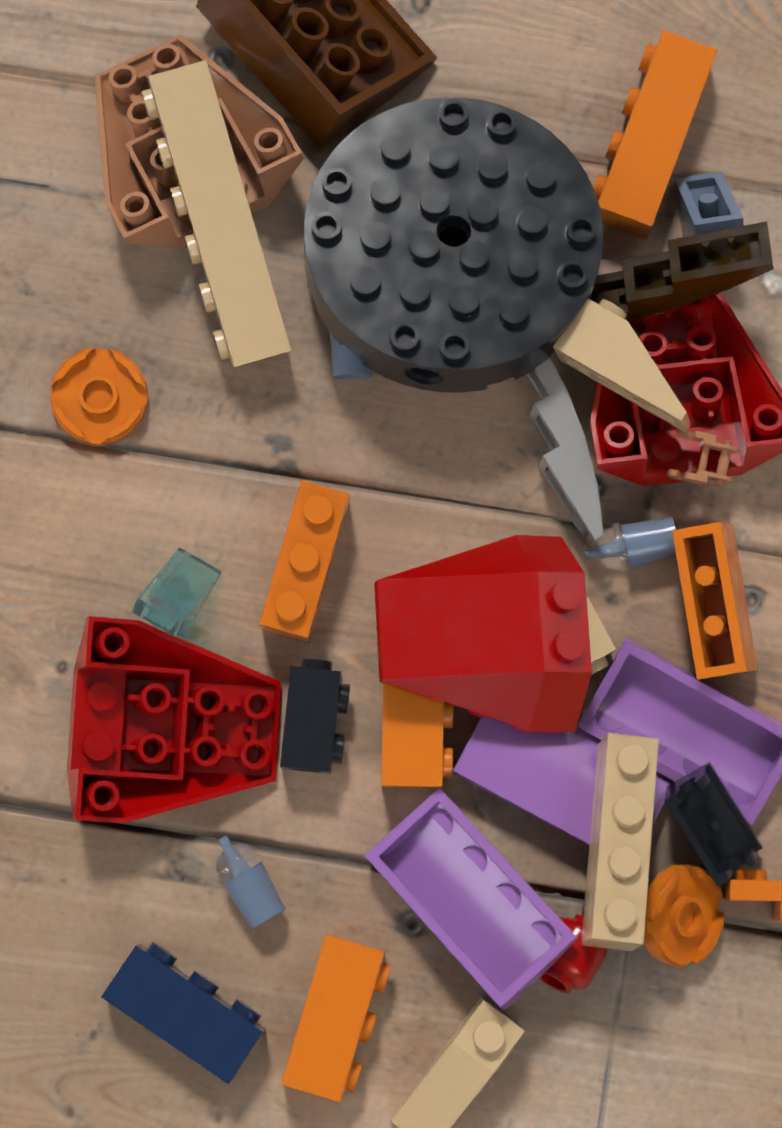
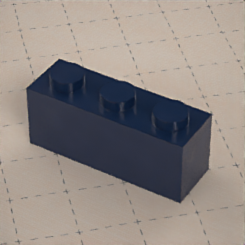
(184, 1010)

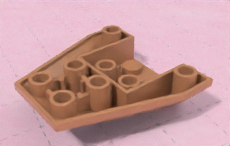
(131, 164)

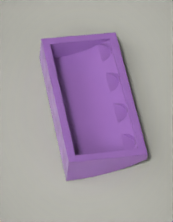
(692, 720)
(540, 773)
(471, 899)

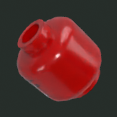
(577, 965)

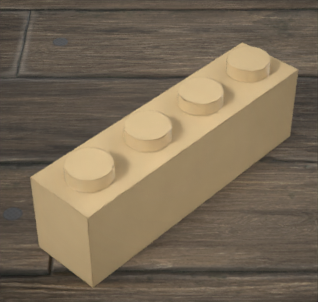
(620, 842)

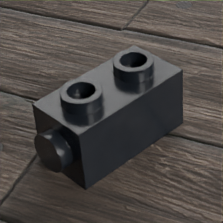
(311, 718)

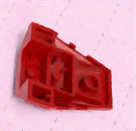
(491, 632)

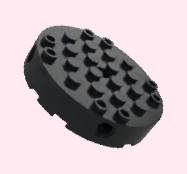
(438, 176)

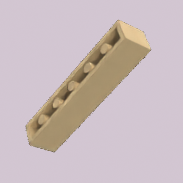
(217, 212)

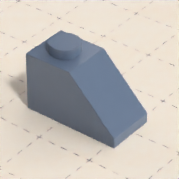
(706, 204)

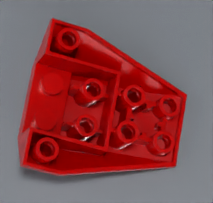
(716, 381)
(163, 723)

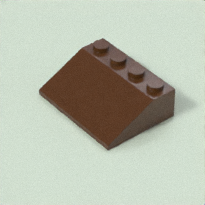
(323, 57)

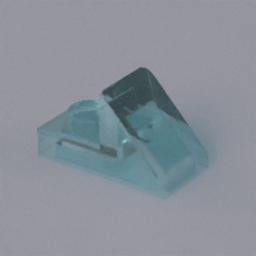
(177, 593)

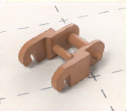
(707, 442)

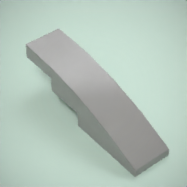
(568, 463)

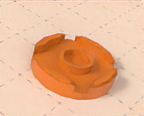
(99, 396)
(682, 915)

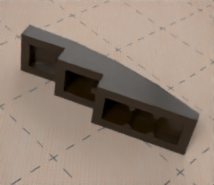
(688, 271)

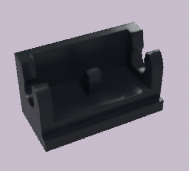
(712, 822)

